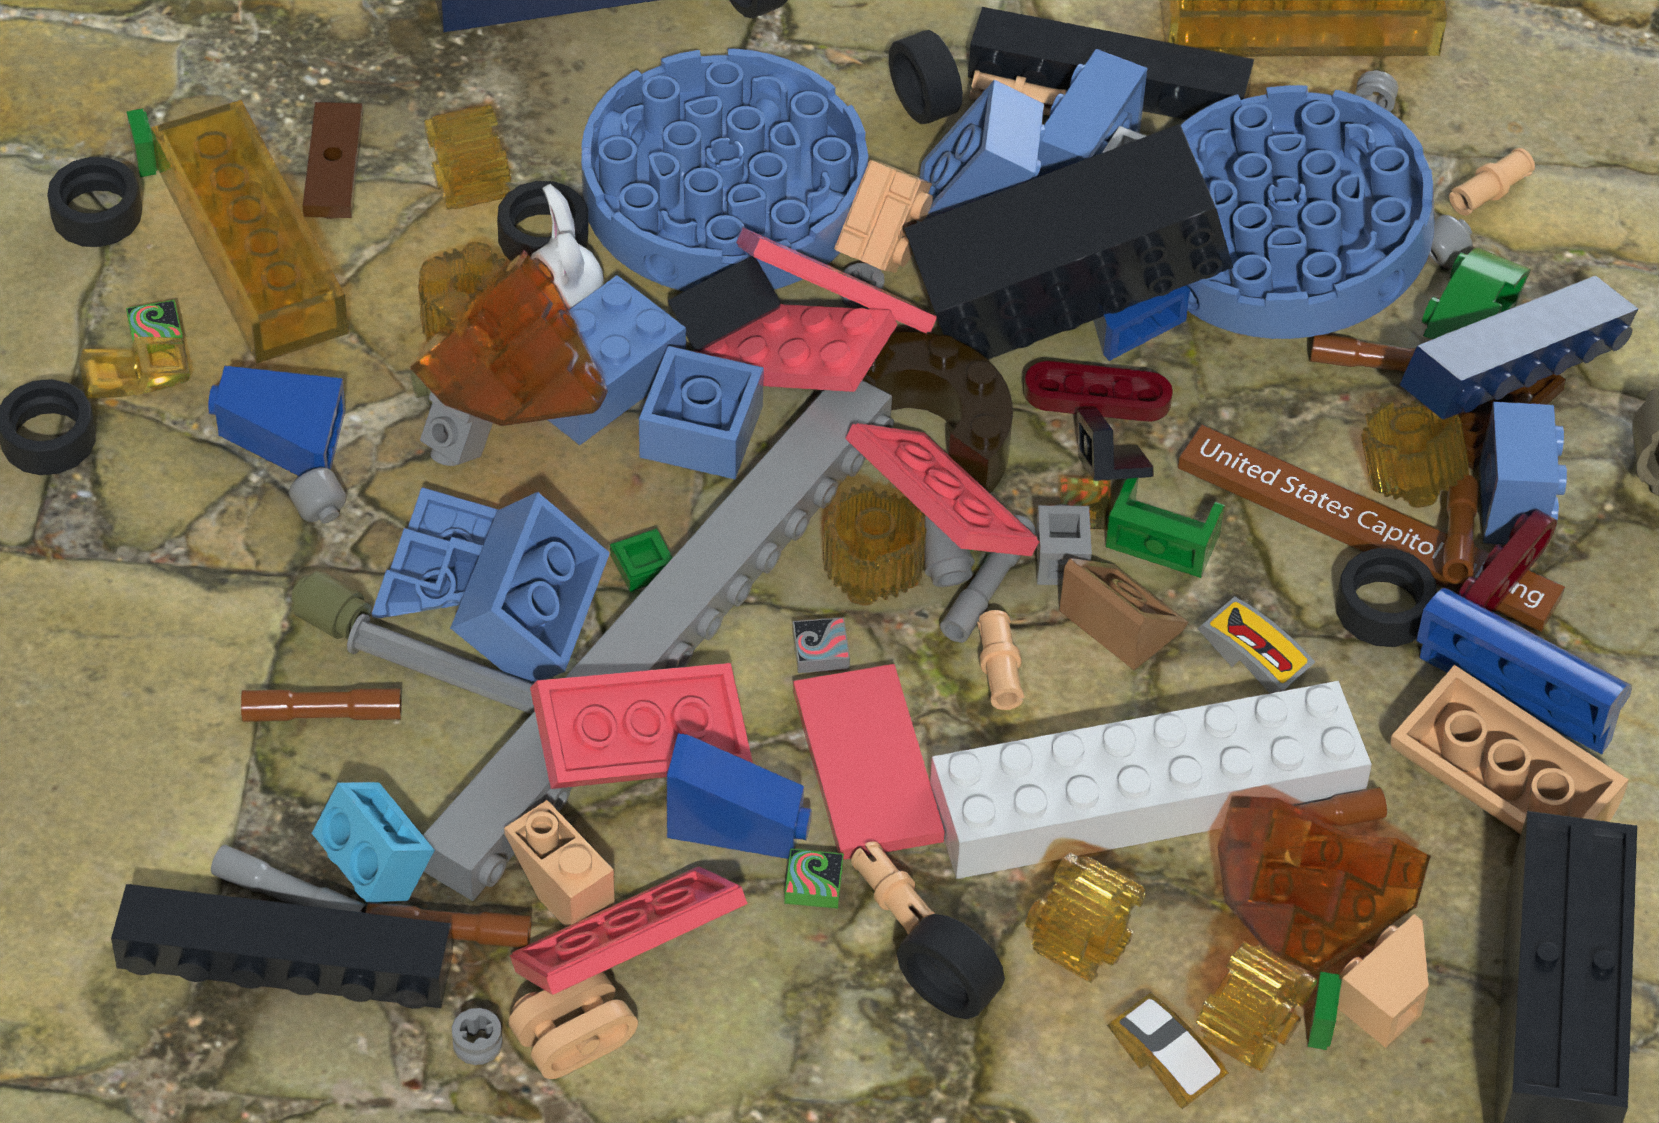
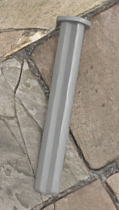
(439, 664)

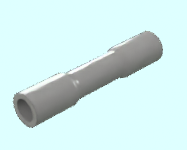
(974, 600)
(261, 877)

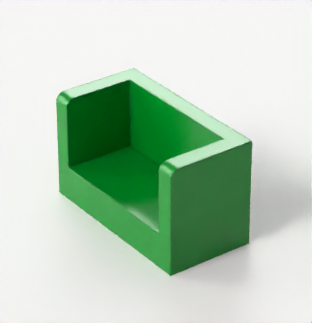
(1161, 534)

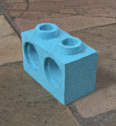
(372, 842)

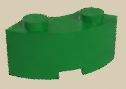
(1477, 290)

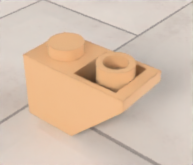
(561, 865)
(1389, 984)

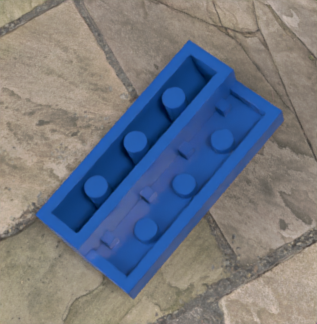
(1523, 669)

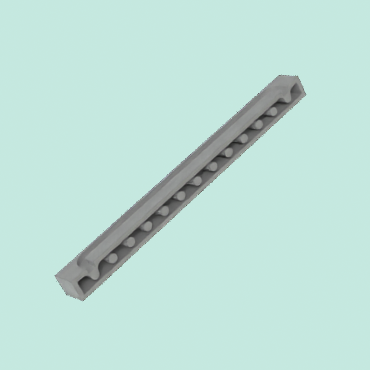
(667, 619)

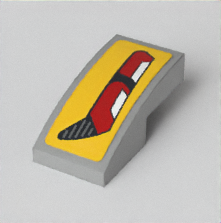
(1259, 643)

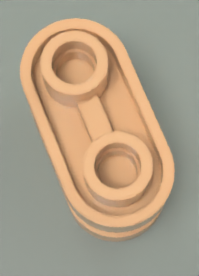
(572, 1025)

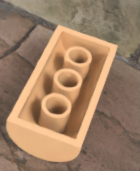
(1504, 756)

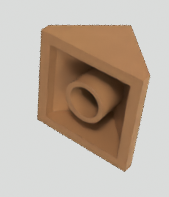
(1117, 611)

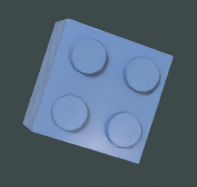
(701, 412)
(1519, 467)

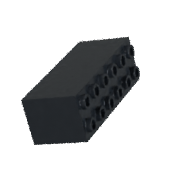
(1071, 245)
(1567, 973)

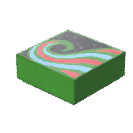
(154, 320)
(814, 878)

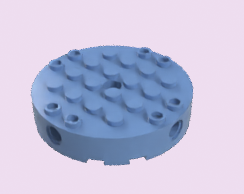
(714, 149)
(1316, 207)

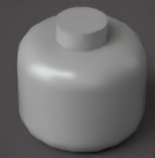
(1449, 240)
(318, 495)

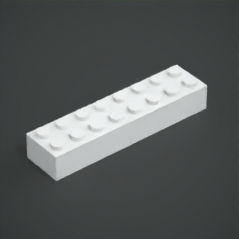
(1143, 777)

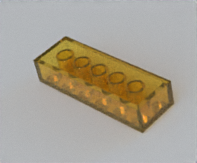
(1307, 27)
(250, 231)

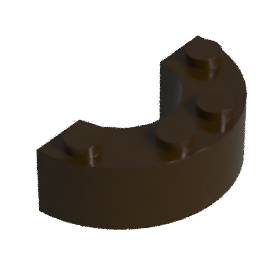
(957, 385)

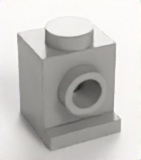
(454, 434)
(1062, 535)

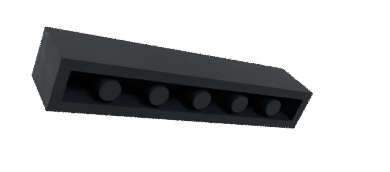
(1047, 52)
(282, 946)

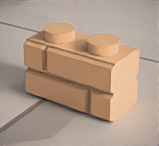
(880, 212)

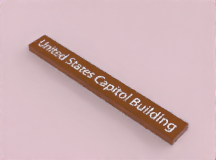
(1347, 516)

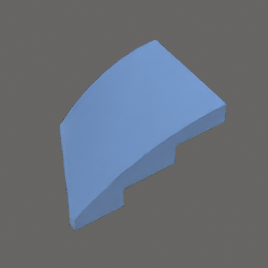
(434, 555)

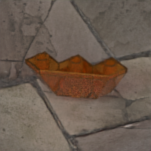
(513, 353)
(1311, 886)

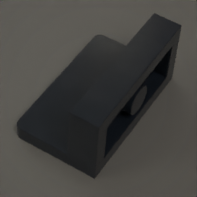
(724, 303)
(1100, 455)

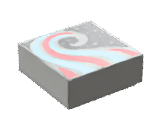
(821, 645)

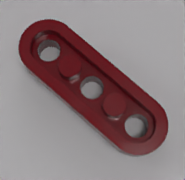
(1111, 390)
(1510, 563)

